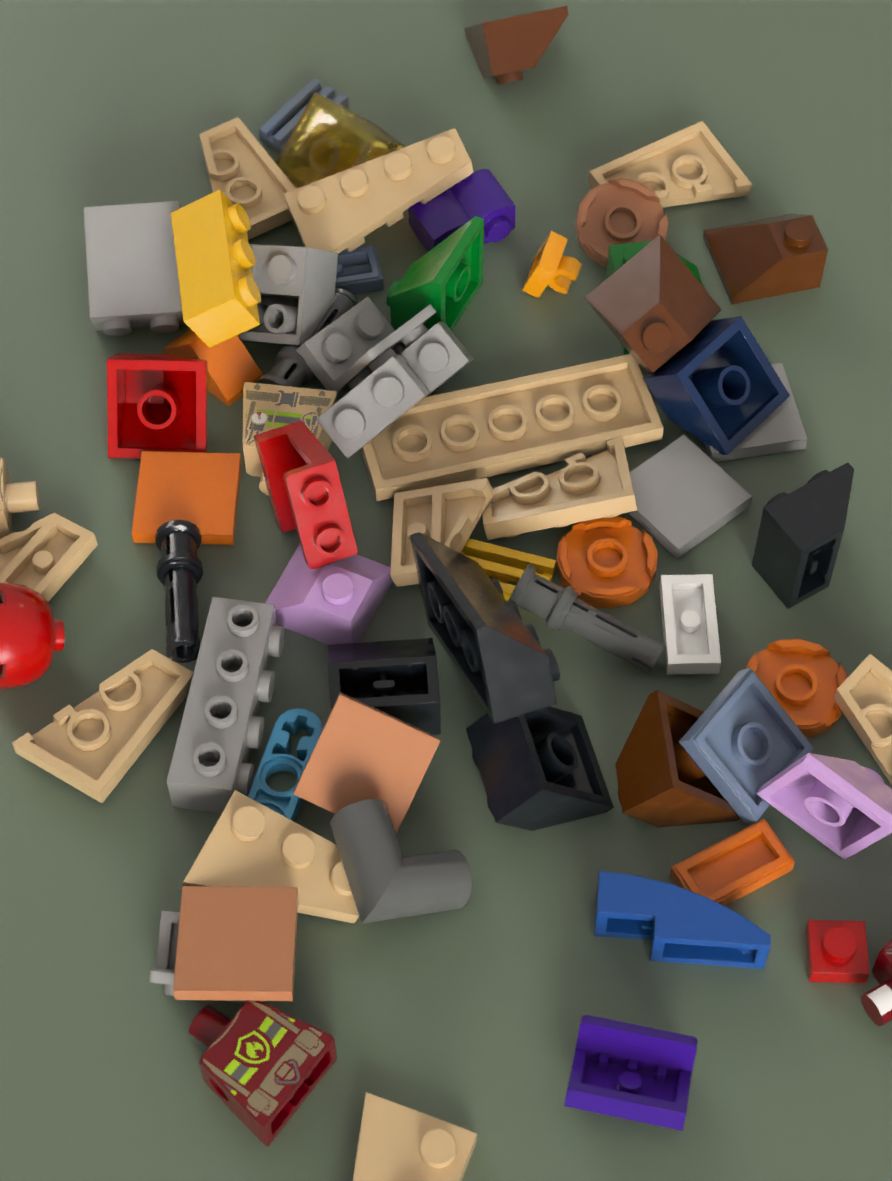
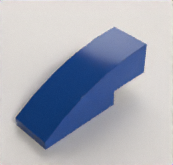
(677, 922)

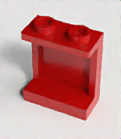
(306, 493)

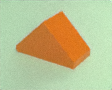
(227, 364)

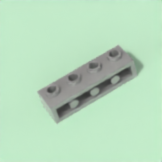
(225, 705)

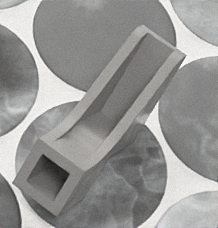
(394, 389)

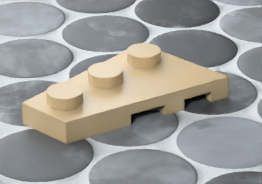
(571, 495)

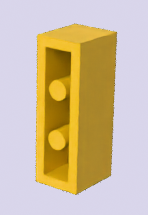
(215, 268)

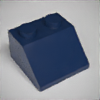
(718, 385)

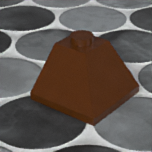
(514, 42)
(768, 256)
(653, 305)
(658, 775)

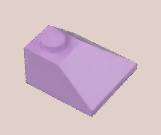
(331, 600)
(833, 801)

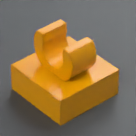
(551, 267)

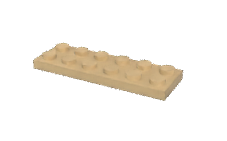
(513, 426)

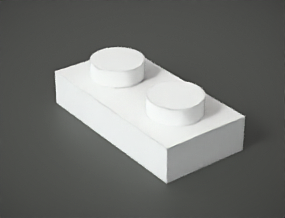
(689, 624)

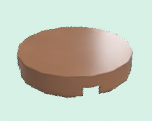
(616, 215)

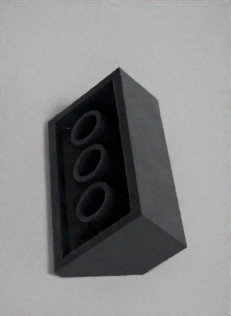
(483, 633)

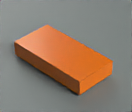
(735, 865)

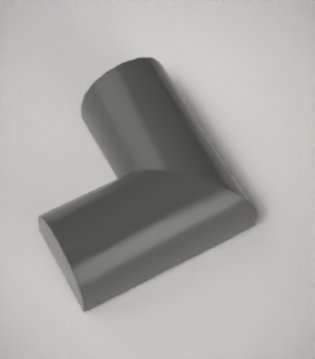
(386, 881)

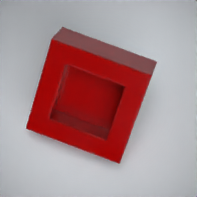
(837, 951)

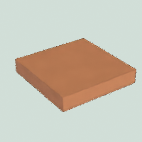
(365, 758)
(236, 943)

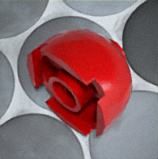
(26, 635)

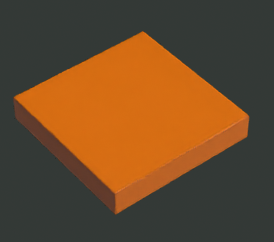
(191, 489)

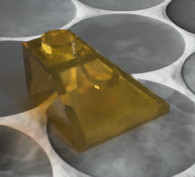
(331, 141)

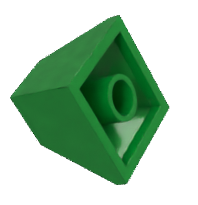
(442, 277)

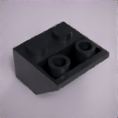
(803, 535)
(391, 677)

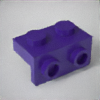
(631, 1072)

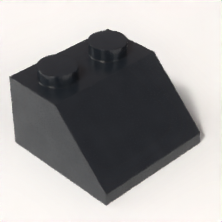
(538, 769)

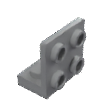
(359, 344)

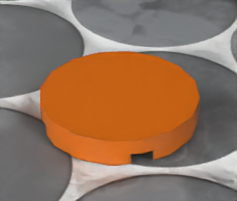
(607, 561)
(802, 682)

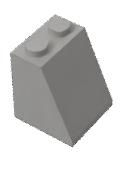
(132, 268)

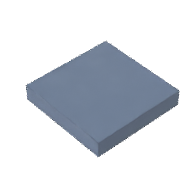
(744, 743)

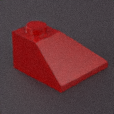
(156, 404)

